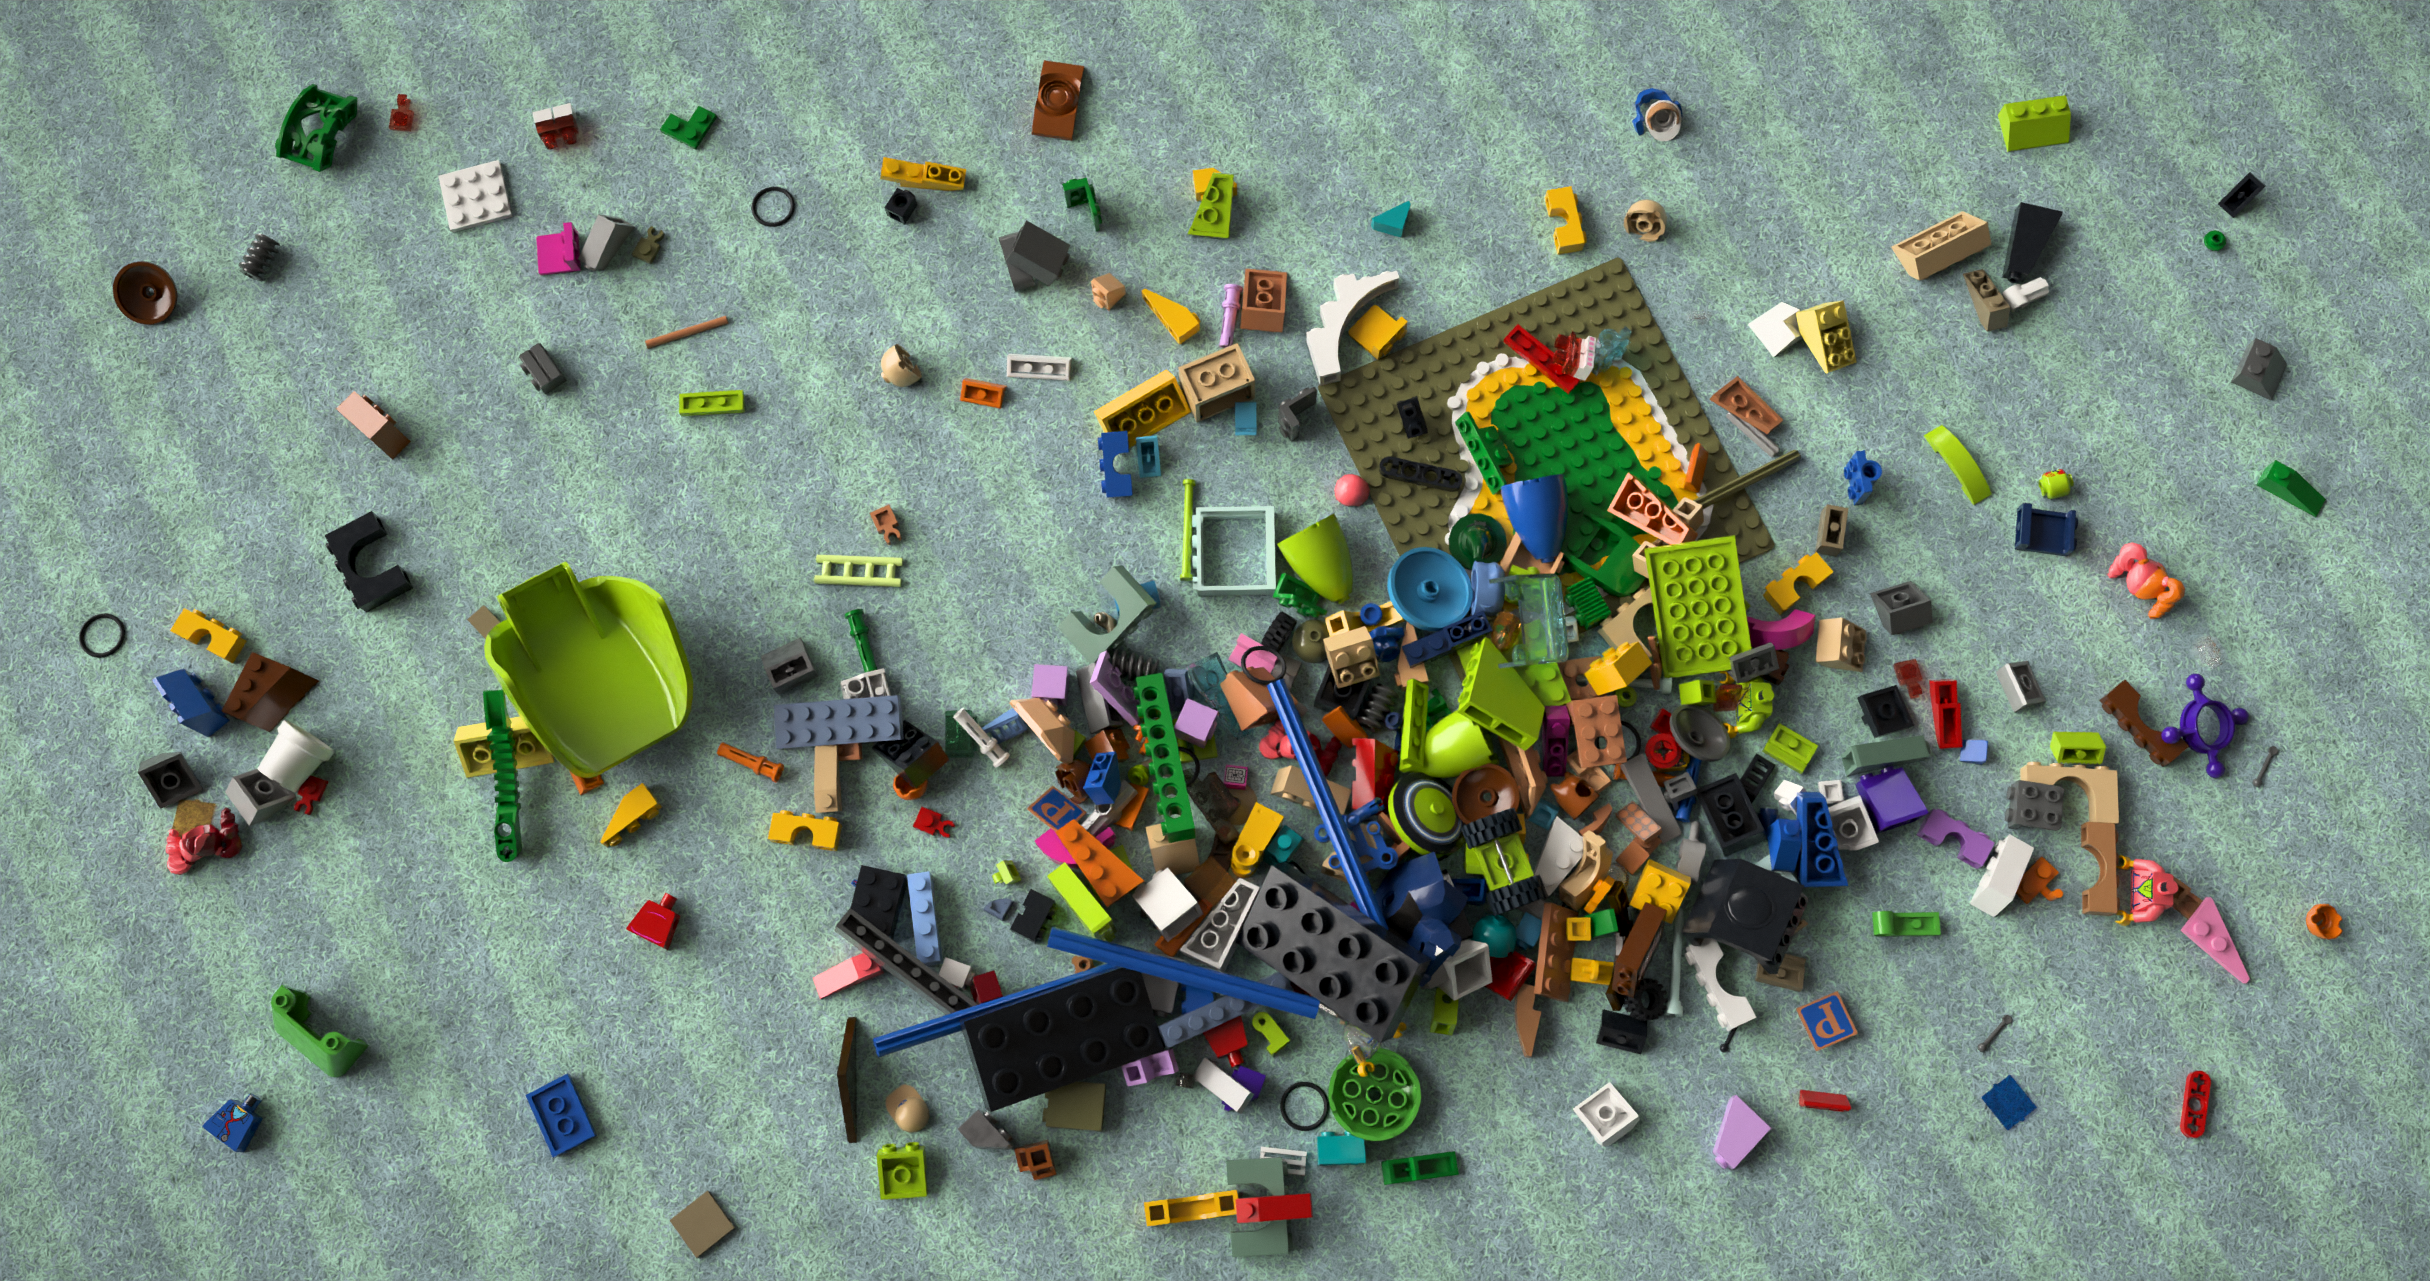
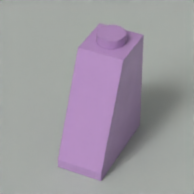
(1738, 1133)

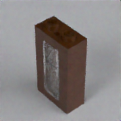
(1639, 950)

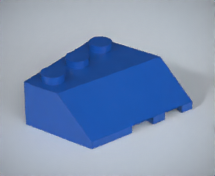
(191, 701)

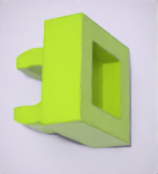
(1007, 873)

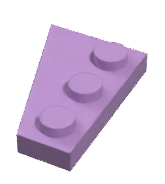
(1109, 685)

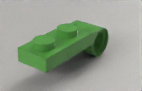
(1905, 924)

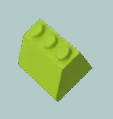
(2035, 123)

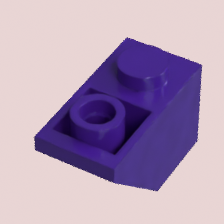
(1249, 1079)

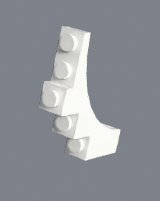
(1336, 315)

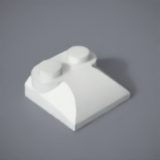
(1607, 1115)

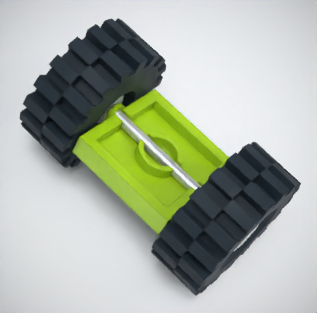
(1504, 861)

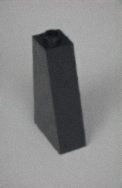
(2028, 237)

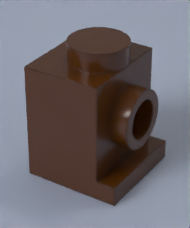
(1775, 676)

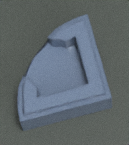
(999, 908)

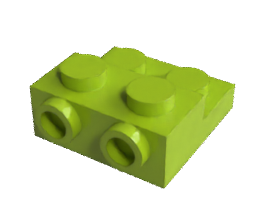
(902, 1171)

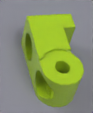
(1264, 1024)

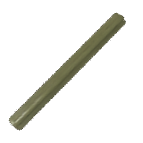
(1748, 479)

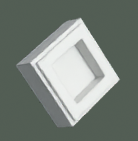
(1832, 791)

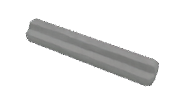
(1755, 435)

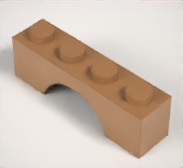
(2101, 841)

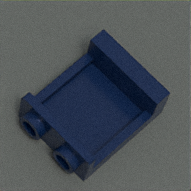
(2045, 531)

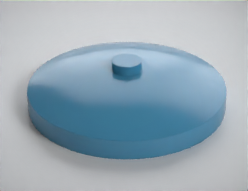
(1429, 588)

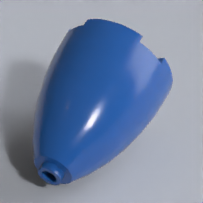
(1538, 514)

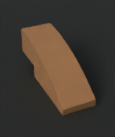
(1526, 1018)

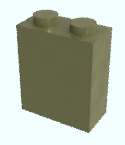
(1076, 1107)

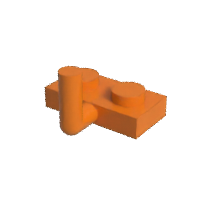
(2035, 881)

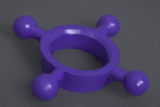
(2189, 727)

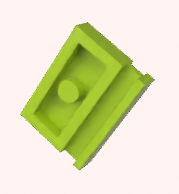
(1790, 748)

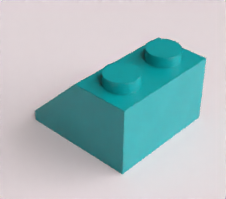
(1340, 1149)

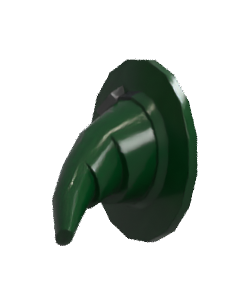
(1477, 539)

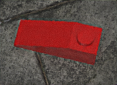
(1274, 1208)

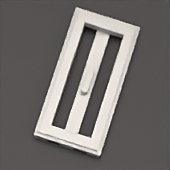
(1302, 1163)

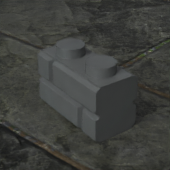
(542, 368)

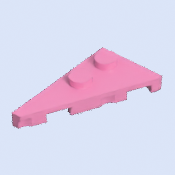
(2211, 935)

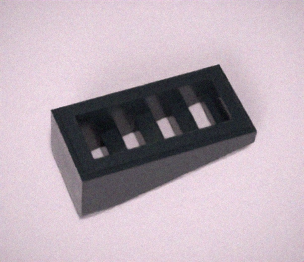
(1751, 790)

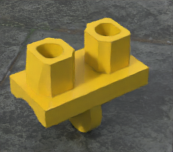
(1591, 971)

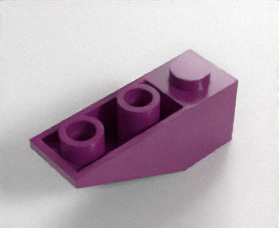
(1555, 740)

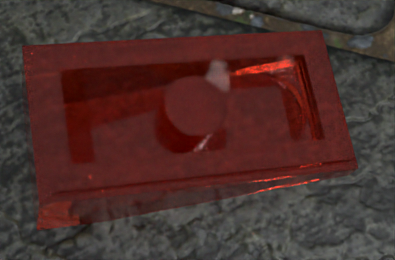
(1727, 697)

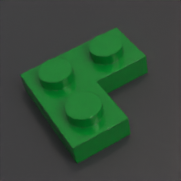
(690, 132)

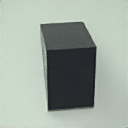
(2241, 194)

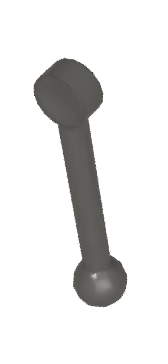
(2272, 751)
(2006, 1019)

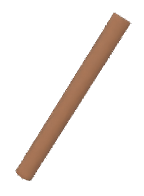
(686, 332)

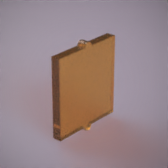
(192, 814)
(1210, 882)

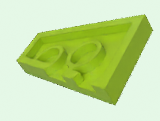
(1215, 209)

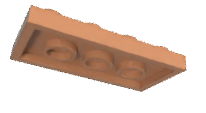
(1554, 954)

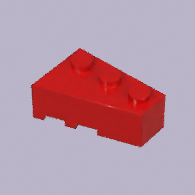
(1374, 772)

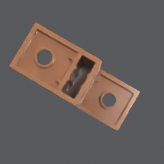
(1592, 717)

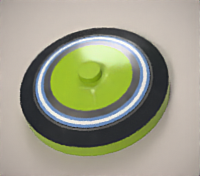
(1425, 815)

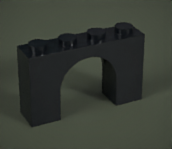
(346, 544)

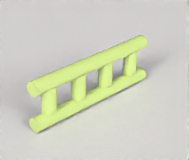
(849, 561)

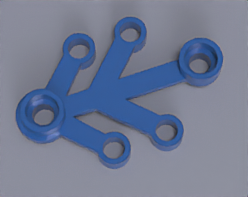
(1362, 846)

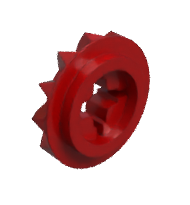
(1669, 744)

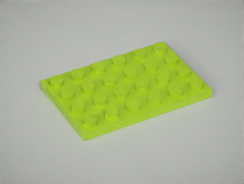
(1698, 605)

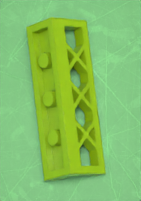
(1414, 726)

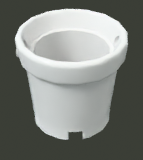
(294, 756)

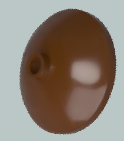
(133, 294)
(1473, 785)

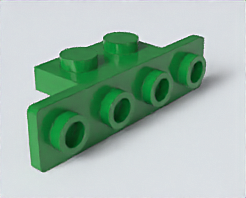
(1486, 451)

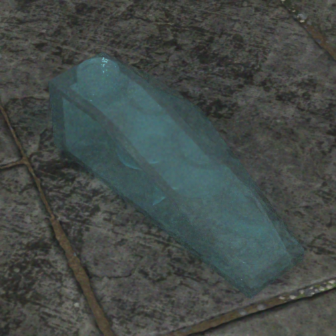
(1206, 677)

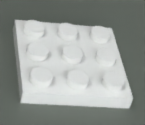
(475, 196)

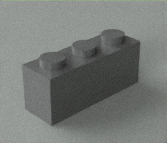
(1098, 711)

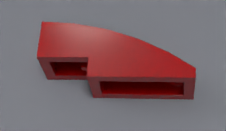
(1946, 713)

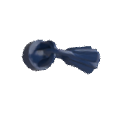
(1394, 722)

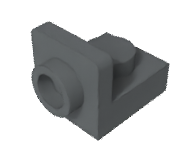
(1679, 789)

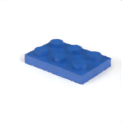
(561, 1115)

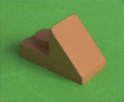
(1636, 854)

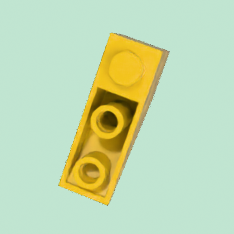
(635, 804)

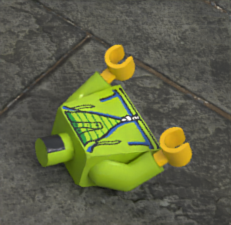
(1753, 705)

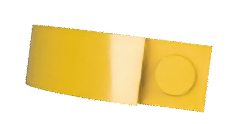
(1347, 621)

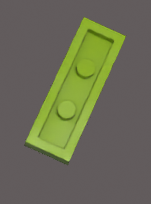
(711, 403)

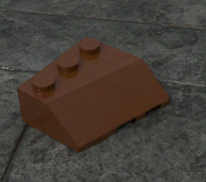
(266, 692)

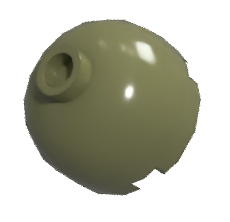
(1309, 641)

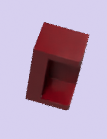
(985, 988)

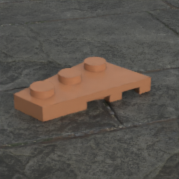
(1747, 405)

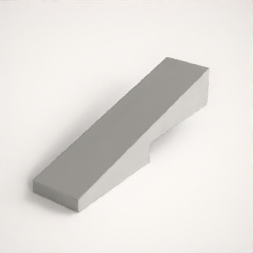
(1650, 796)

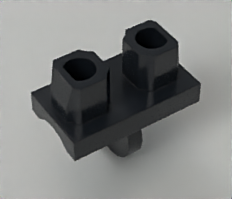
(1412, 417)

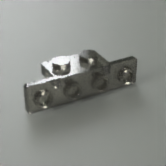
(1215, 803)

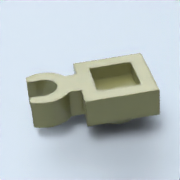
(648, 248)

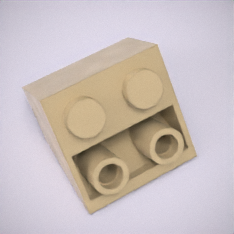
(1840, 644)
(1351, 657)

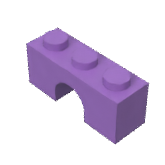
(1974, 845)

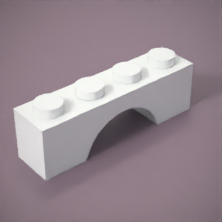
(1732, 1009)

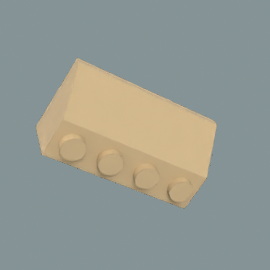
(1942, 245)

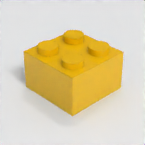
(1617, 667)
(1661, 888)

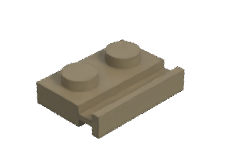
(1789, 974)

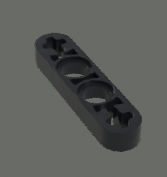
(1419, 477)

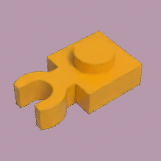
(1601, 889)

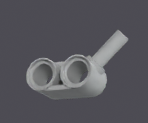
(1691, 854)

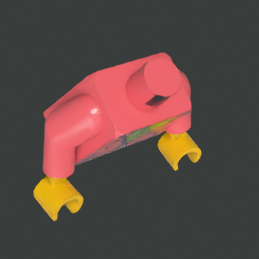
(2150, 891)

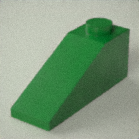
(2291, 487)

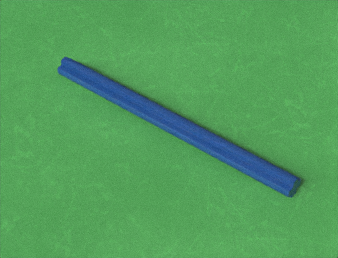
(1325, 802)
(1183, 972)
(950, 1023)

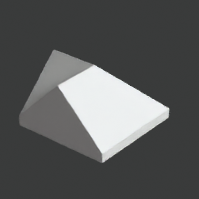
(1777, 328)

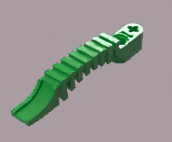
(504, 754)

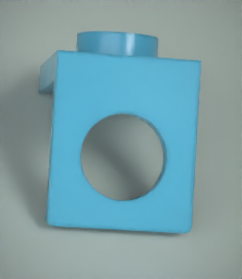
(1245, 418)

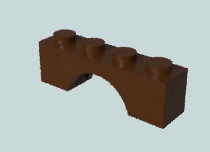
(2123, 705)

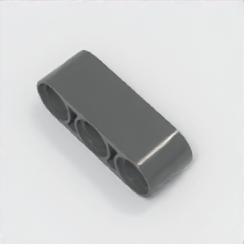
(1019, 278)

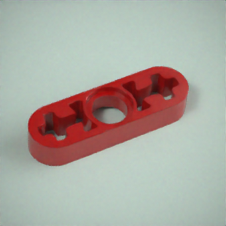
(2198, 1122)

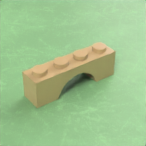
(1687, 510)

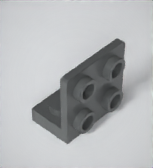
(1753, 663)

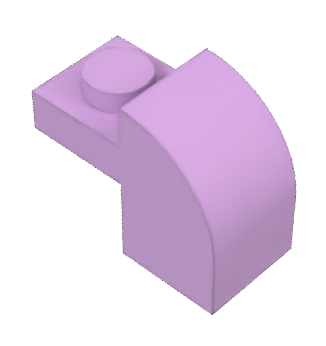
(1147, 1068)

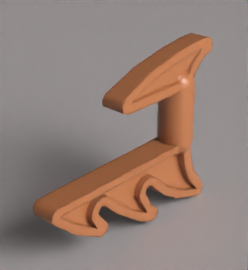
(1656, 668)

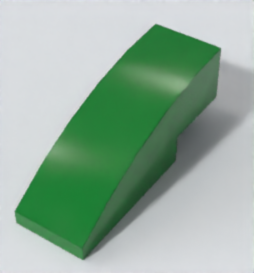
(1419, 1168)

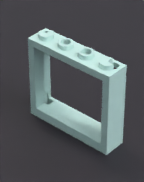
(1253, 512)

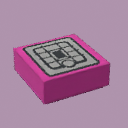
(1235, 777)

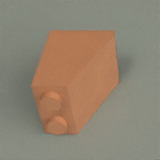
(1250, 700)

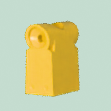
(1254, 839)

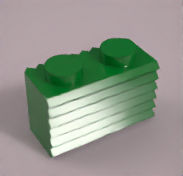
(1587, 603)

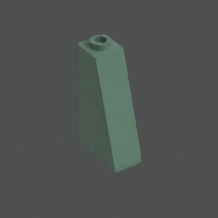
(1884, 754)

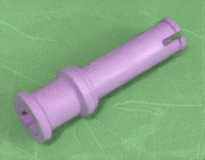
(1230, 307)

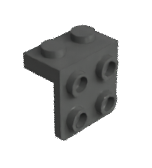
(1290, 408)
(2034, 805)

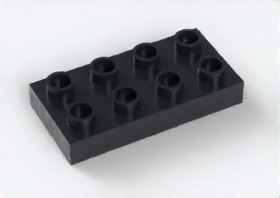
(1333, 951)
(1061, 1036)

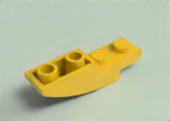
(926, 176)

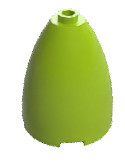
(1321, 558)
(1456, 746)

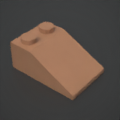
(1263, 300)

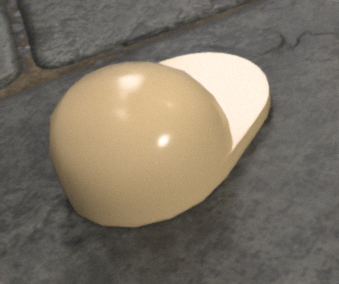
(908, 1109)

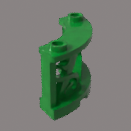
(309, 102)

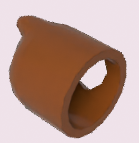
(1574, 795)

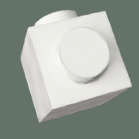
(957, 973)

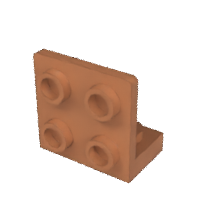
(1400, 846)

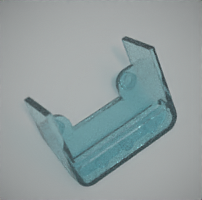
(1540, 618)

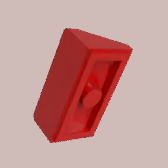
(1824, 1101)

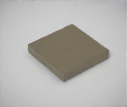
(702, 1224)

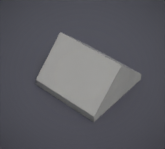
(2020, 685)

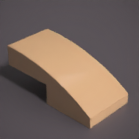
(1592, 775)

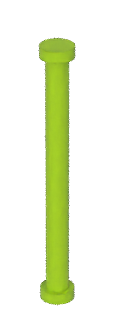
(1187, 530)

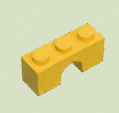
(1563, 203)
(1811, 570)
(194, 626)
(786, 826)

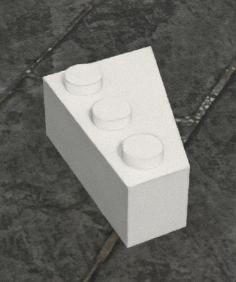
(2002, 875)

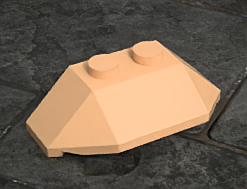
(1048, 726)
(1526, 771)

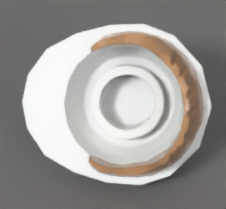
(1670, 117)

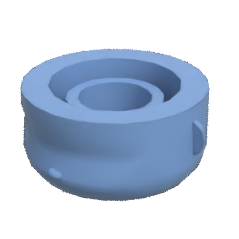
(1487, 596)

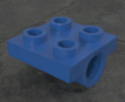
(1861, 476)

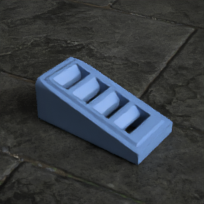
(1006, 719)

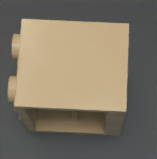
(1216, 382)

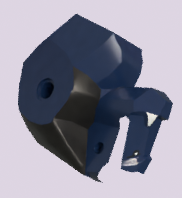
(1421, 907)

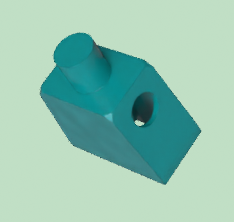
(1283, 846)

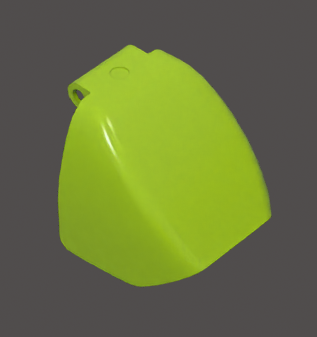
(591, 666)

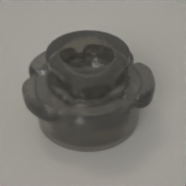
(1185, 1080)

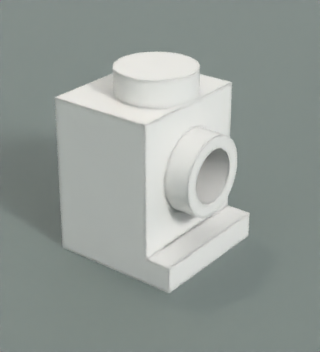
(1787, 795)

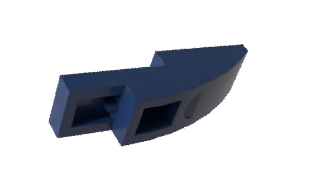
(1447, 640)

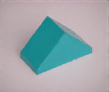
(1393, 220)

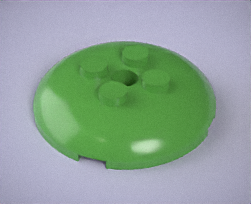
(1381, 1118)

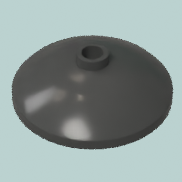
(1699, 733)

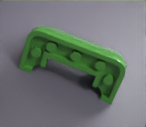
(332, 1053)

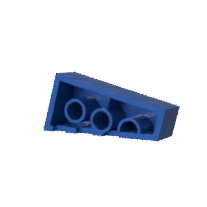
(1819, 856)

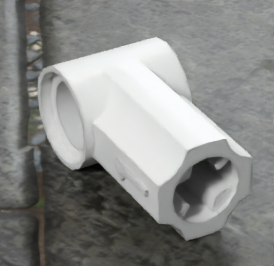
(2022, 295)

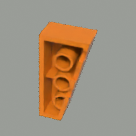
(1648, 512)
(1101, 867)

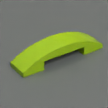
(1960, 463)

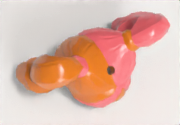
(2147, 579)

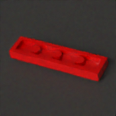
(1539, 357)

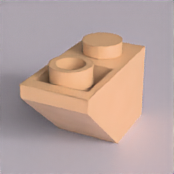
(1107, 291)

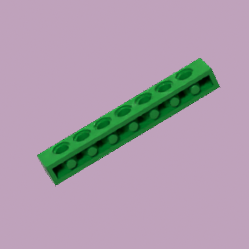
(1175, 828)

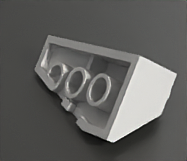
(1852, 825)

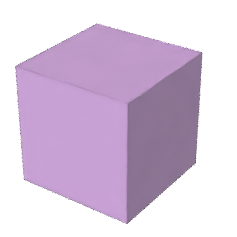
(1051, 683)
(1196, 723)

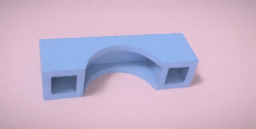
(924, 918)

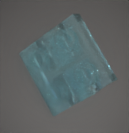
(1608, 346)

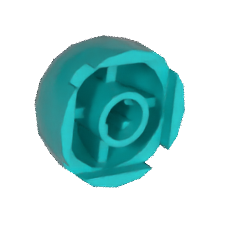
(1497, 934)

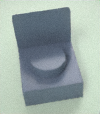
(1178, 688)

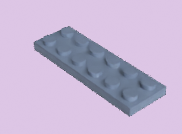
(838, 722)

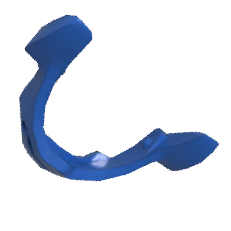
(1645, 97)

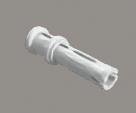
(990, 745)

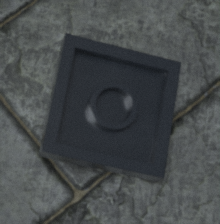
(1885, 711)

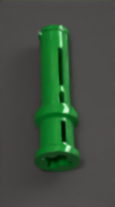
(859, 632)

